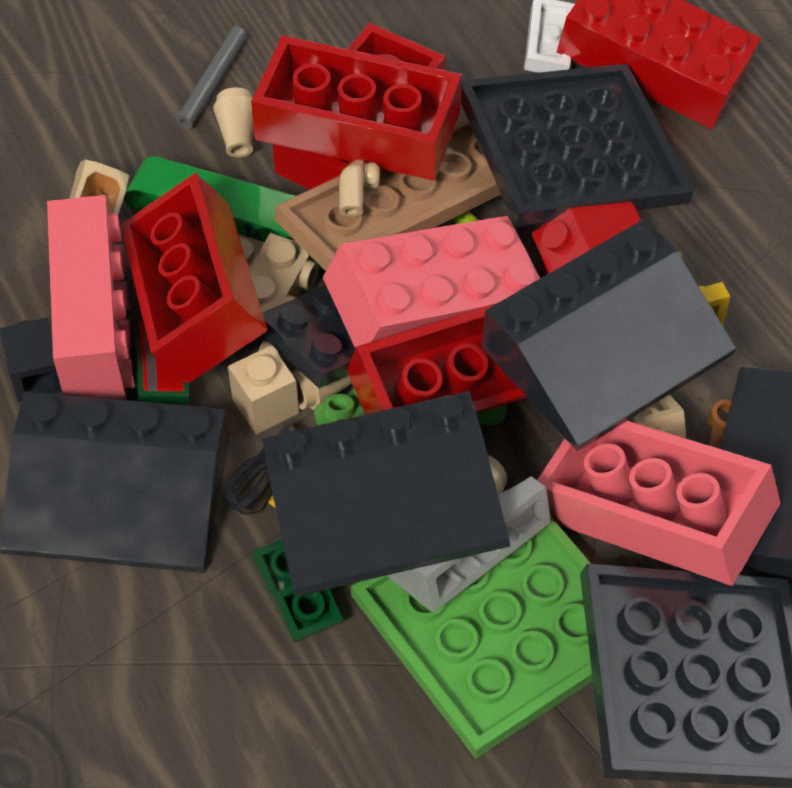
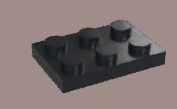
(311, 336)

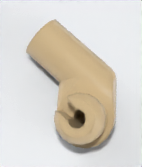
(351, 186)

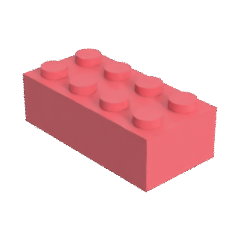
(425, 276)
(89, 299)
(664, 498)

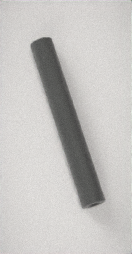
(211, 77)

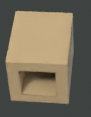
(263, 389)

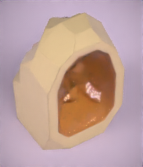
(98, 179)

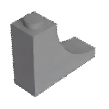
(524, 513)

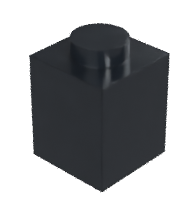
(30, 357)

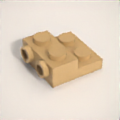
(278, 269)

